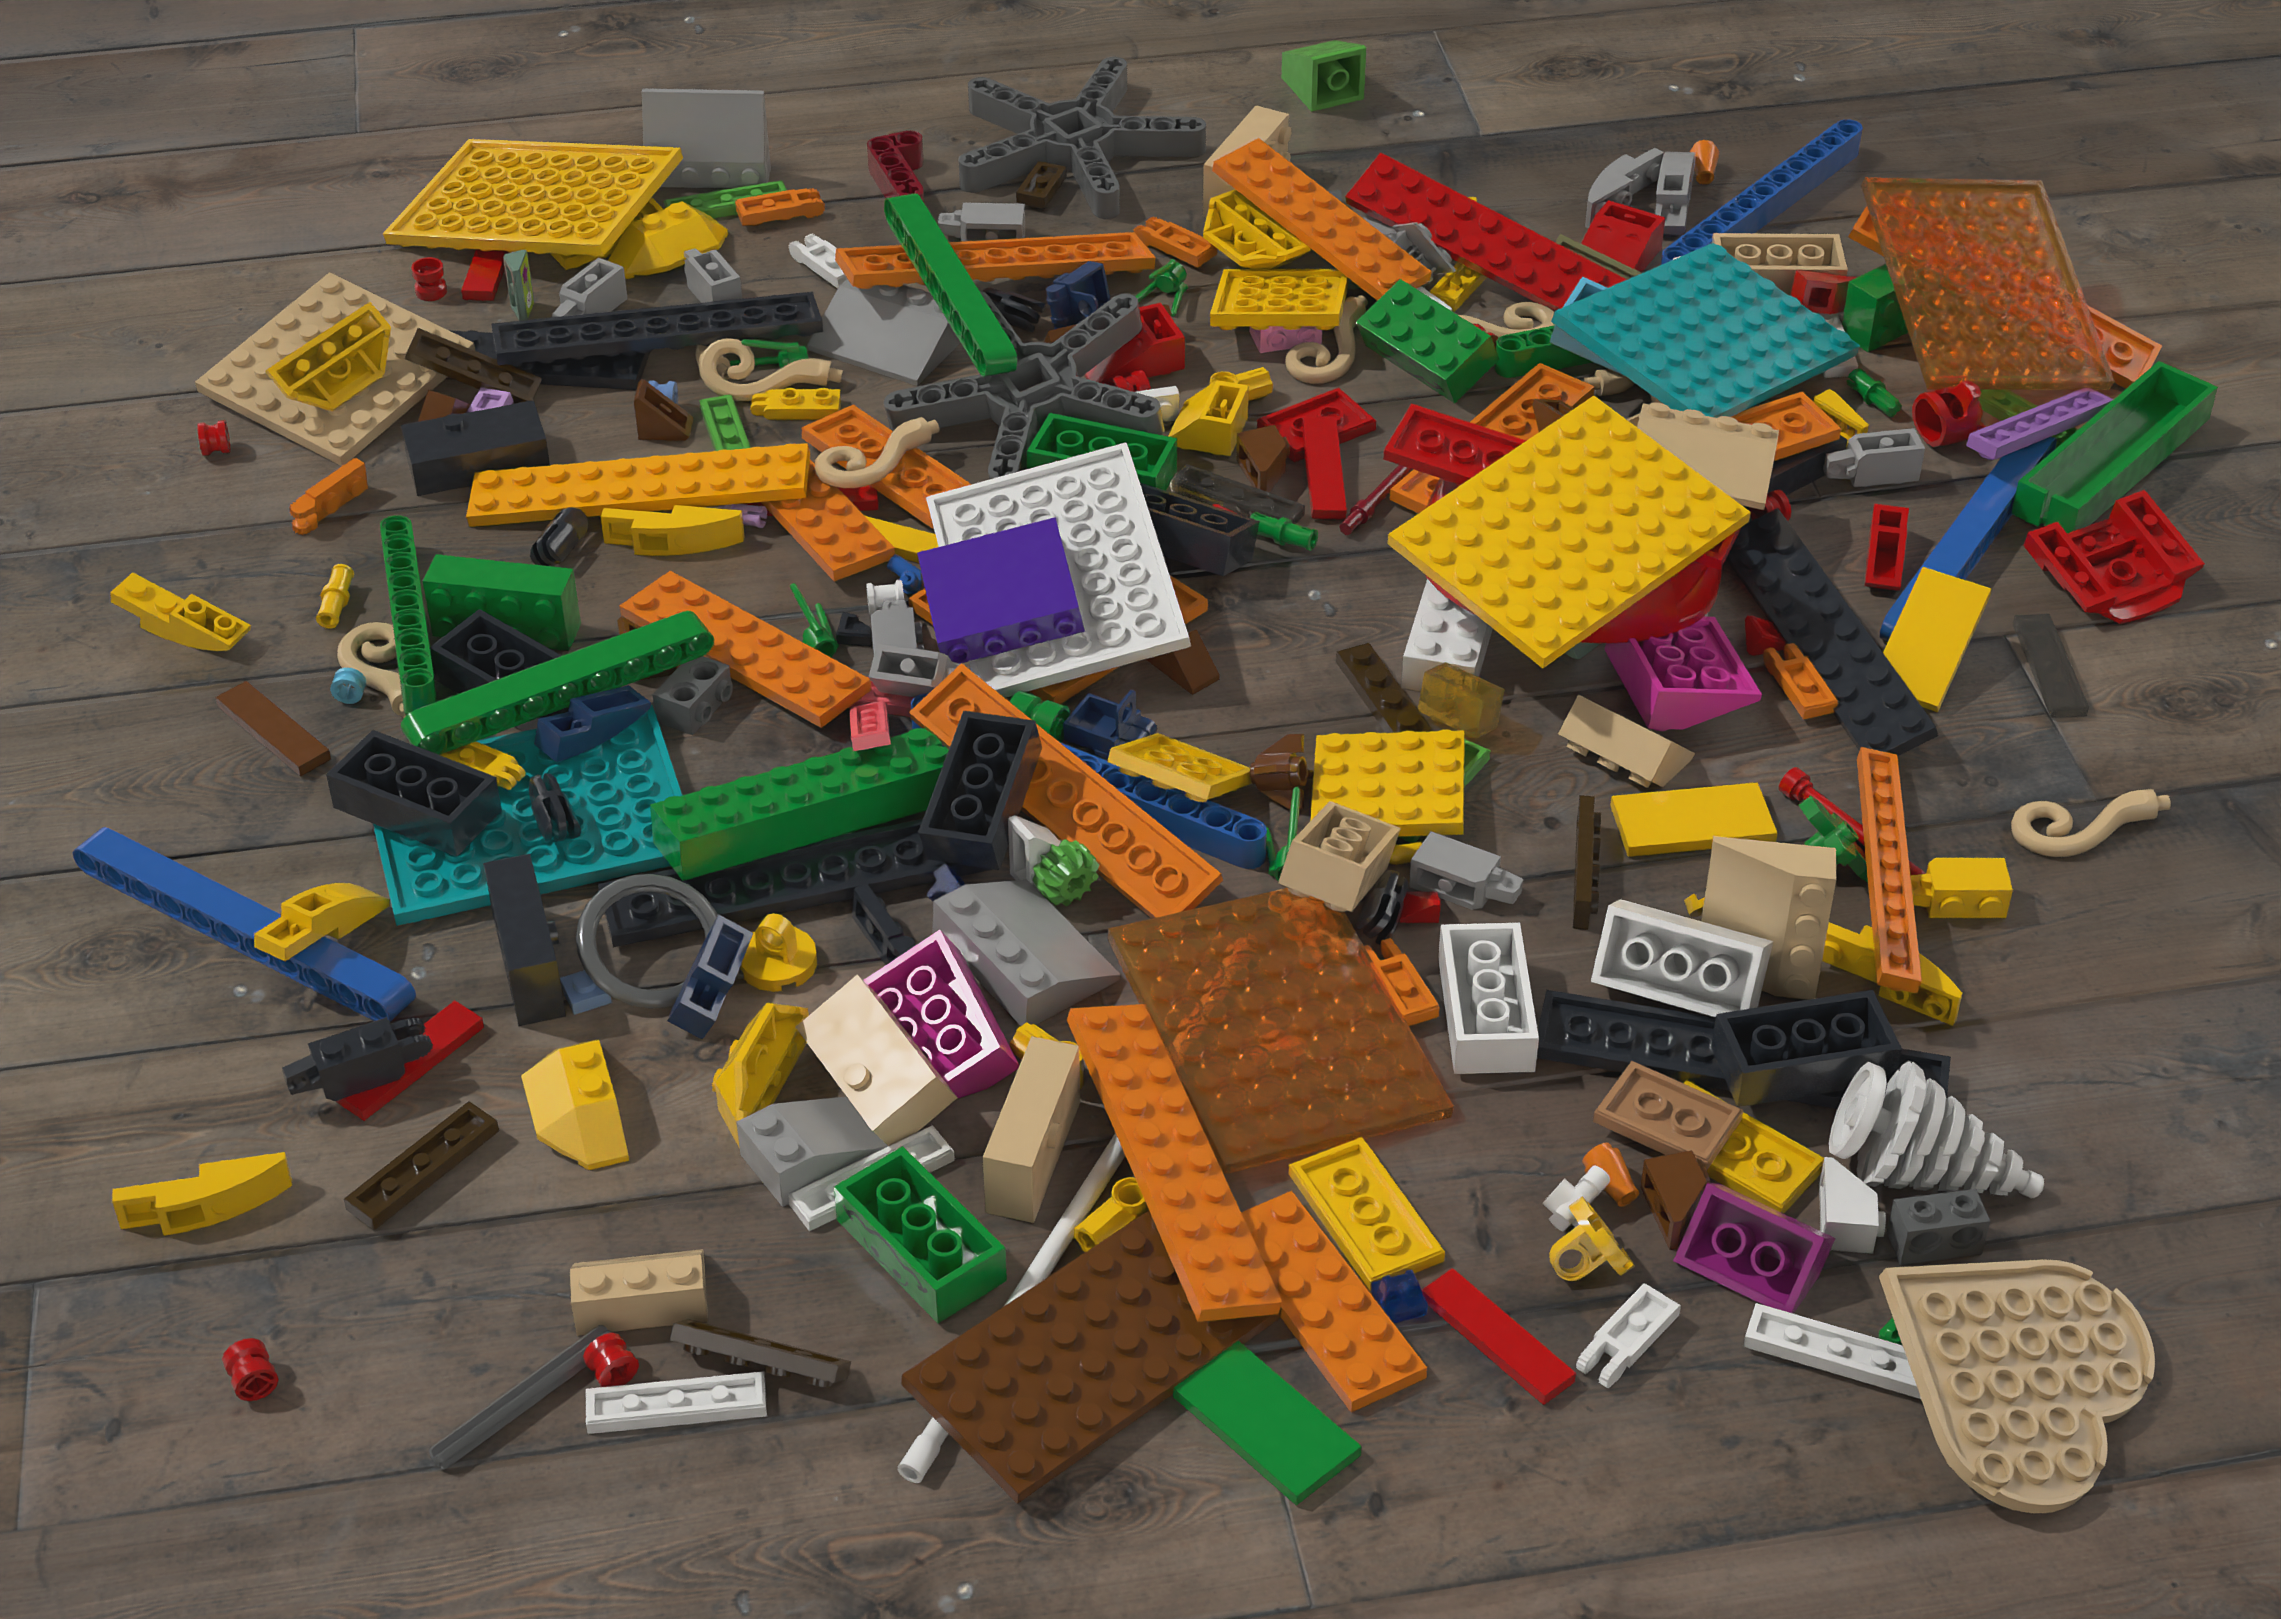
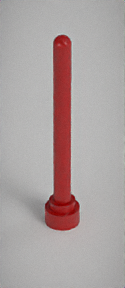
(1798, 786)

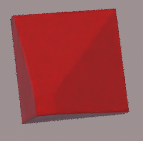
(1761, 636)
(1421, 907)

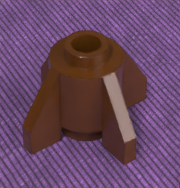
(1281, 770)

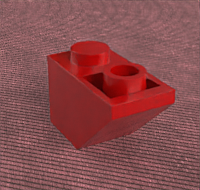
(1821, 291)

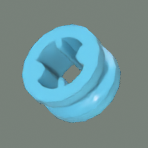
(344, 693)

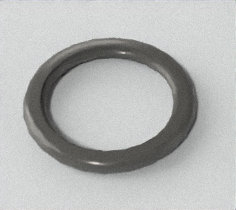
(597, 907)

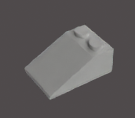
(804, 1142)

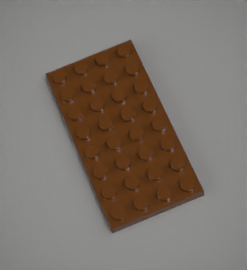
(1072, 1360)

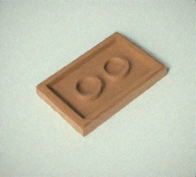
(1667, 1114)

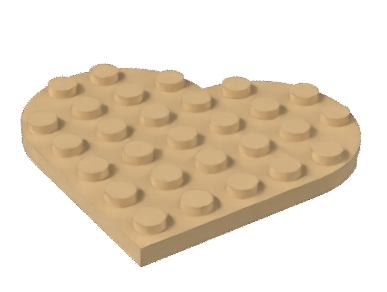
(2021, 1372)

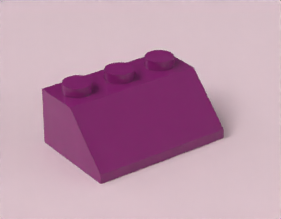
(1753, 1248)

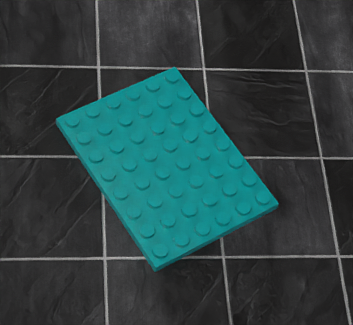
(1706, 334)
(611, 801)

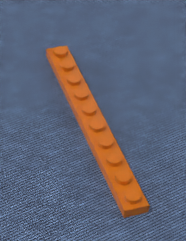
(1888, 872)

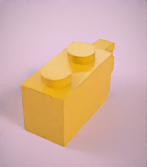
(1964, 888)

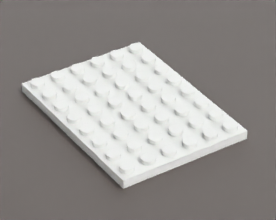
(1110, 554)

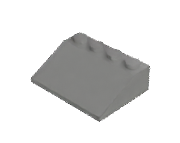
(718, 134)
(886, 331)
(1021, 948)

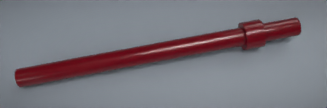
(1364, 508)

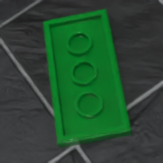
(1267, 1422)

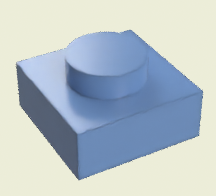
(583, 992)

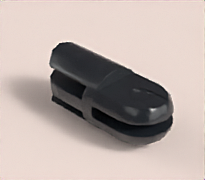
(1016, 308)
(559, 537)
(552, 809)
(1383, 906)

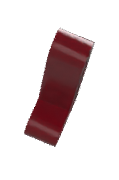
(893, 160)

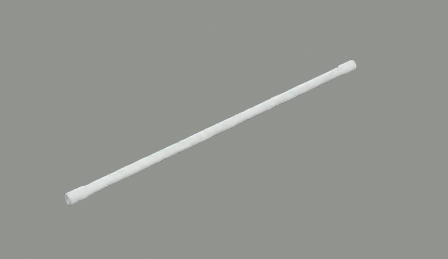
(928, 1444)

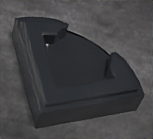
(853, 631)

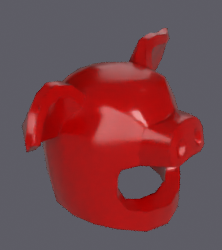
(1948, 414)

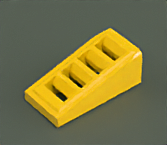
(1839, 410)

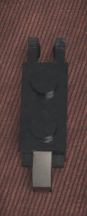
(358, 1058)

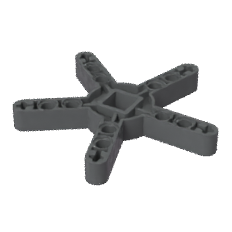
(1073, 135)
(1061, 393)

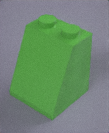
(1326, 73)

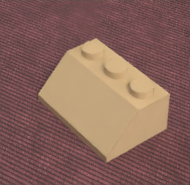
(1623, 744)
(639, 1291)

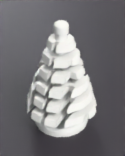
(1921, 1137)

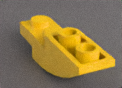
(675, 533)
(186, 621)
(318, 912)
(1855, 953)
(218, 1194)

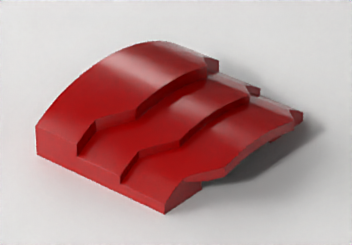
(2121, 564)

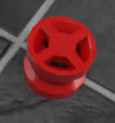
(214, 438)
(1774, 500)
(610, 1360)

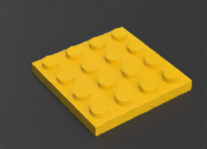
(1279, 298)
(1394, 777)

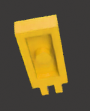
(796, 403)
(490, 761)

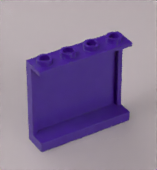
(1000, 592)

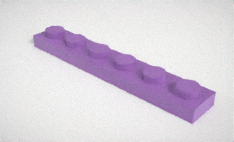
(2037, 423)

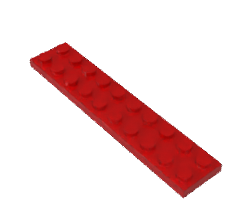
(1475, 233)
(1462, 449)

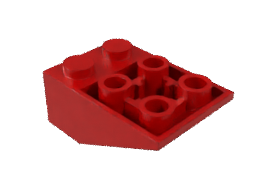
(1626, 234)
(1155, 349)

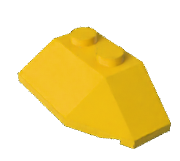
(1249, 233)
(661, 238)
(336, 361)
(759, 1063)
(576, 1106)

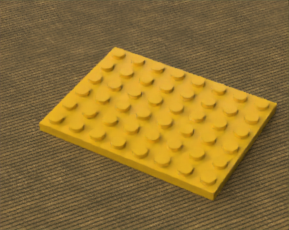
(534, 197)
(1568, 530)

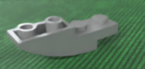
(1622, 180)
(1675, 190)

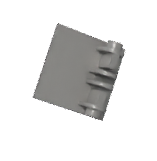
(1417, 239)

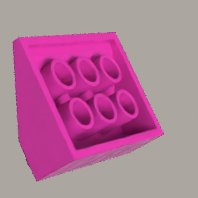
(1684, 676)
(946, 1015)

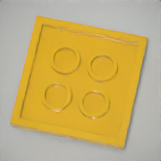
(1180, 767)

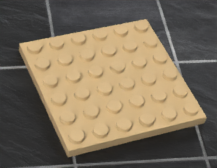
(340, 434)

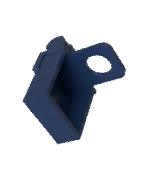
(1077, 294)
(1106, 724)

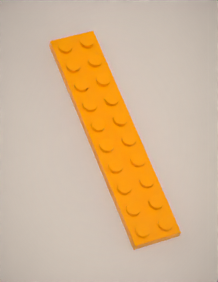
(640, 484)

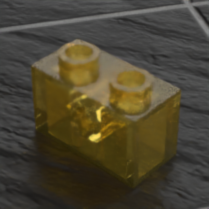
(1460, 700)

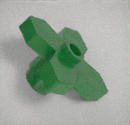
(1835, 833)

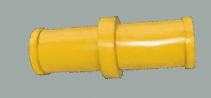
(335, 596)

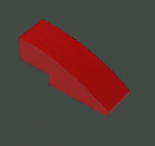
(1886, 547)

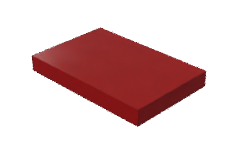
(1350, 417)

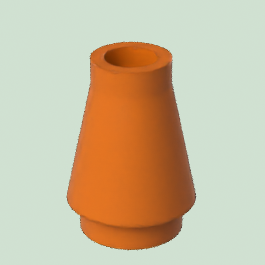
(1705, 161)
(1621, 1186)

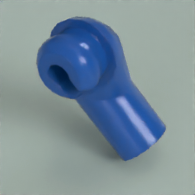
(908, 573)

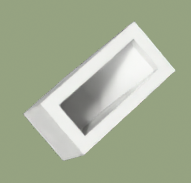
(1026, 845)
(1848, 1209)

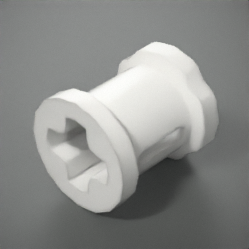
(881, 593)

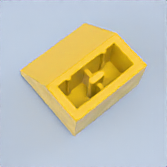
(1212, 418)

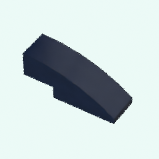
(589, 722)
(710, 977)

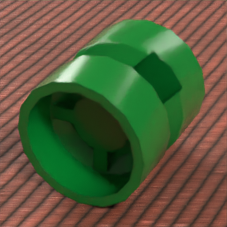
(1047, 714)

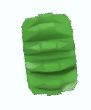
(1065, 872)

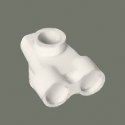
(1565, 1194)

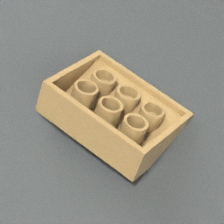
(1720, 449)
(1776, 895)

